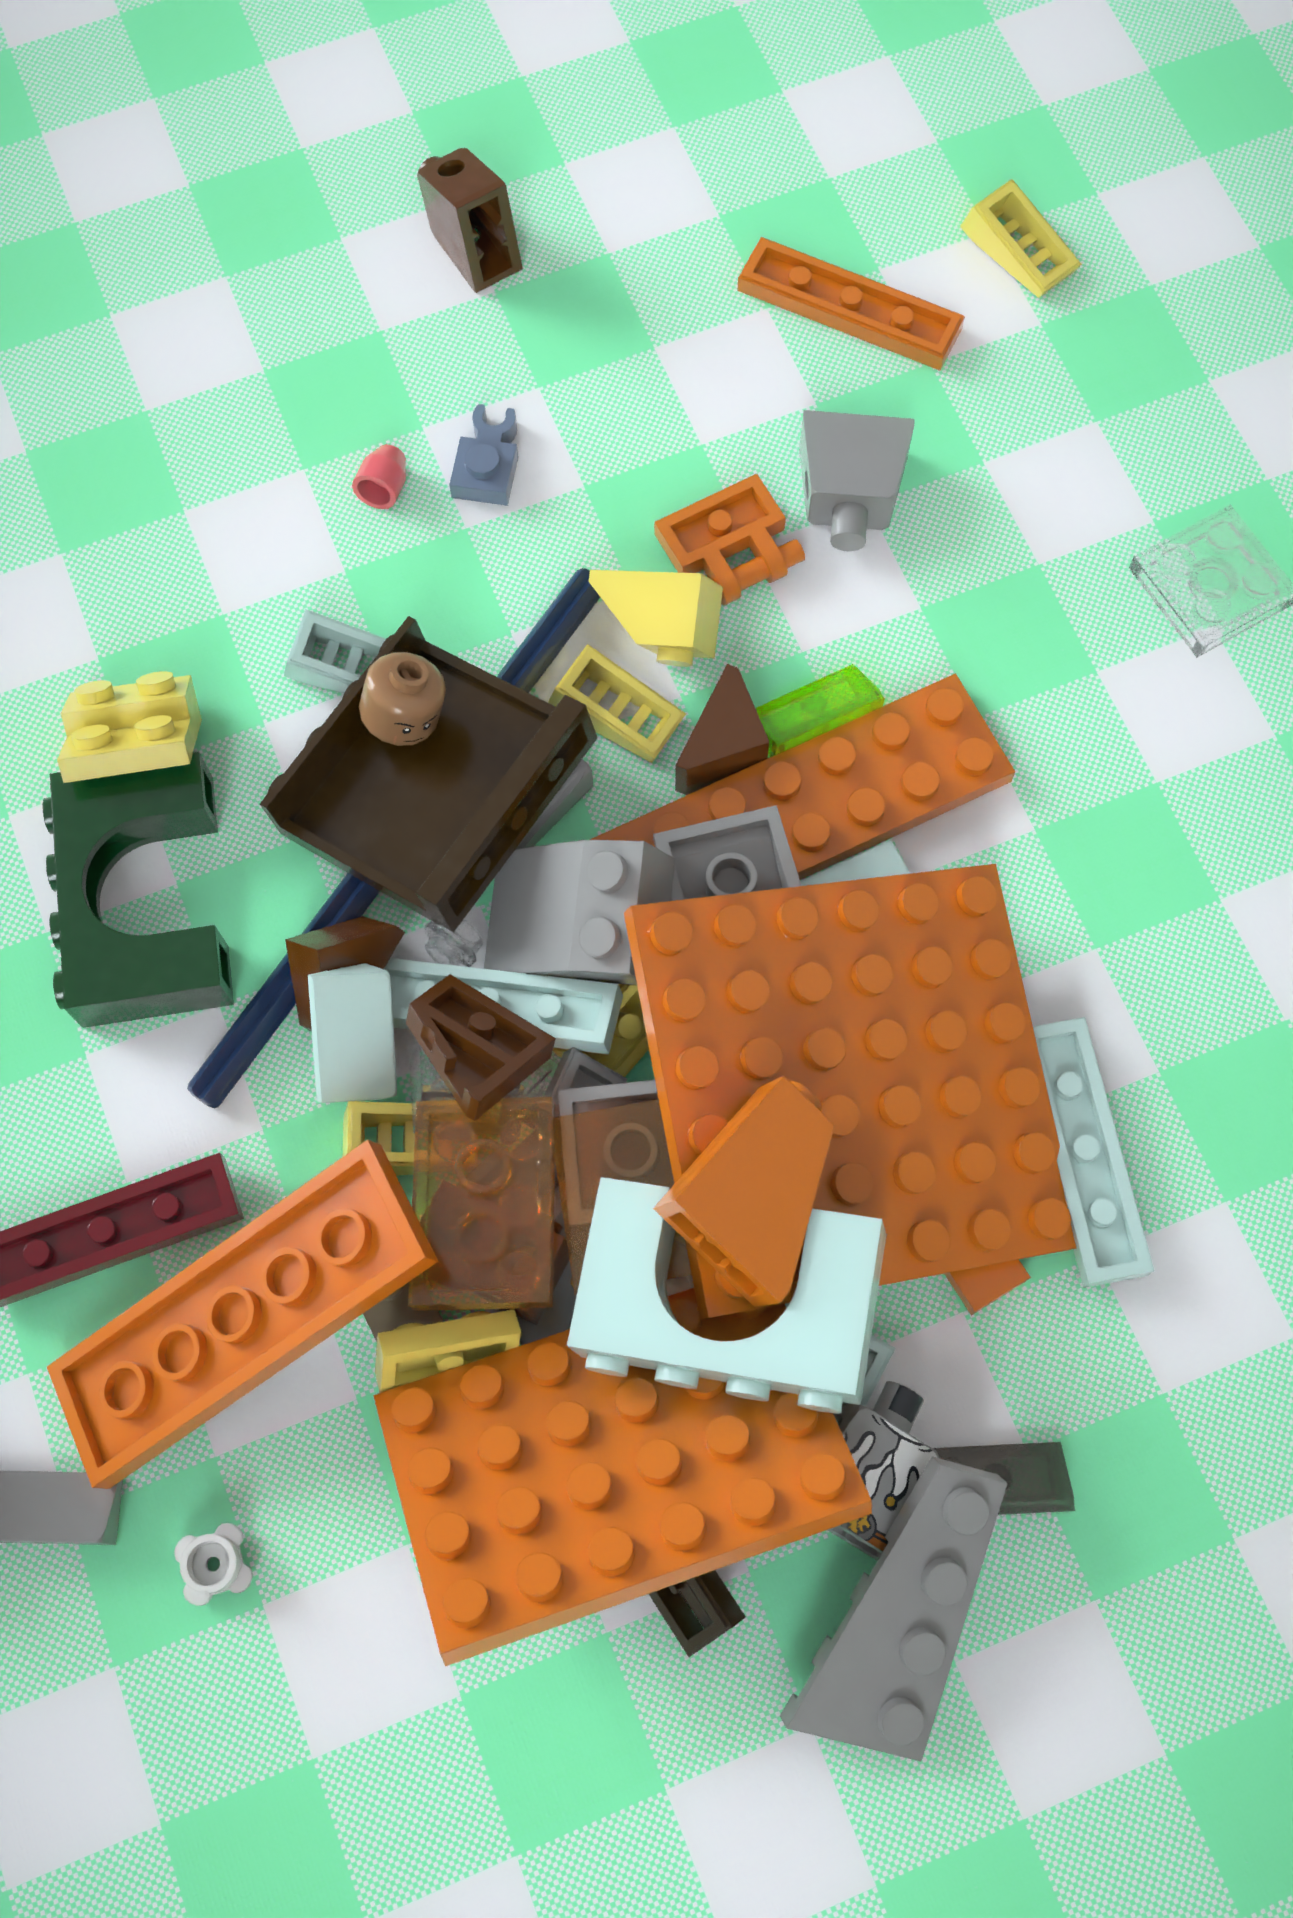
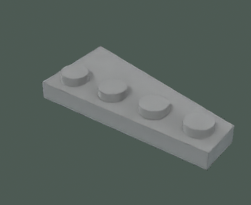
(895, 1647)

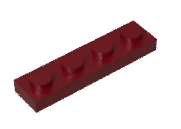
(116, 1227)

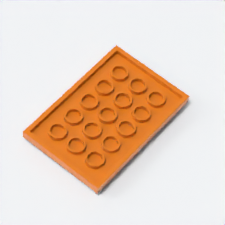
(582, 1489)

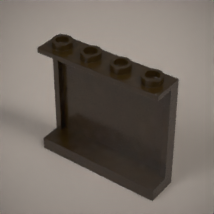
(435, 814)

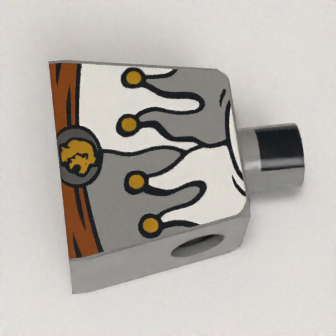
(886, 1459)

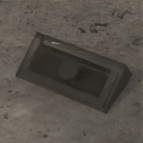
(1033, 1473)

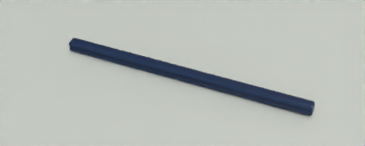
(353, 896)

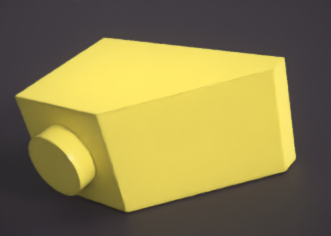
(664, 611)

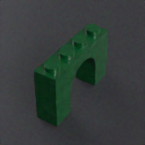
(113, 973)

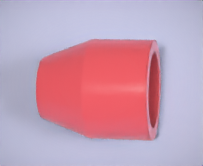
(381, 477)

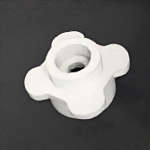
(194, 1555)

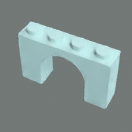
(810, 1351)

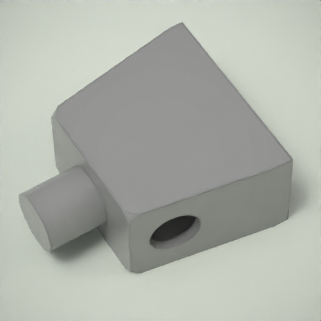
(852, 472)

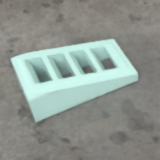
(336, 635)

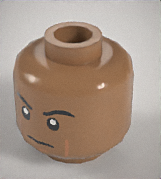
(402, 698)

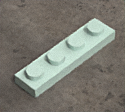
(571, 1010)
(1090, 1159)

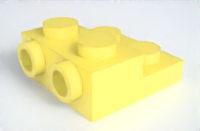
(129, 727)

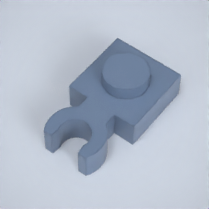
(487, 463)

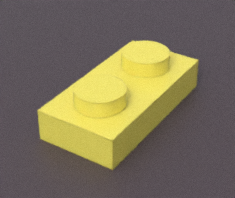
(425, 1350)

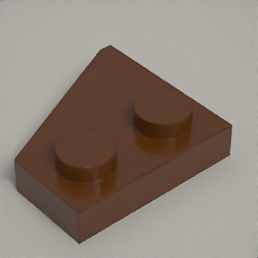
(476, 1043)

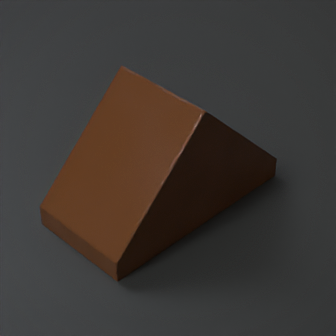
(724, 738)
(337, 947)

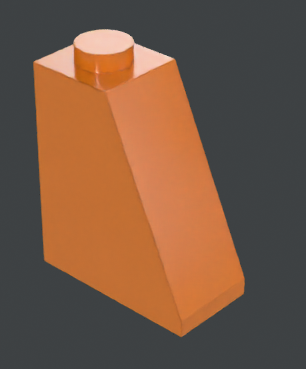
(755, 1190)

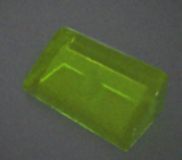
(818, 708)

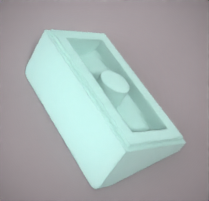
(353, 1034)

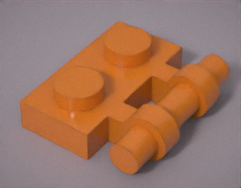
(723, 526)

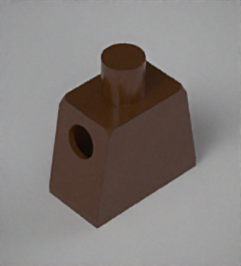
(468, 195)

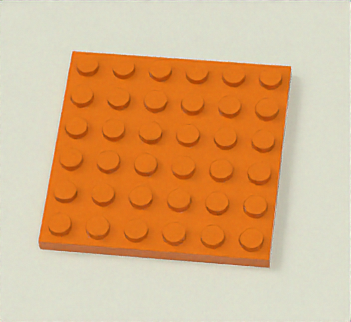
(906, 1028)

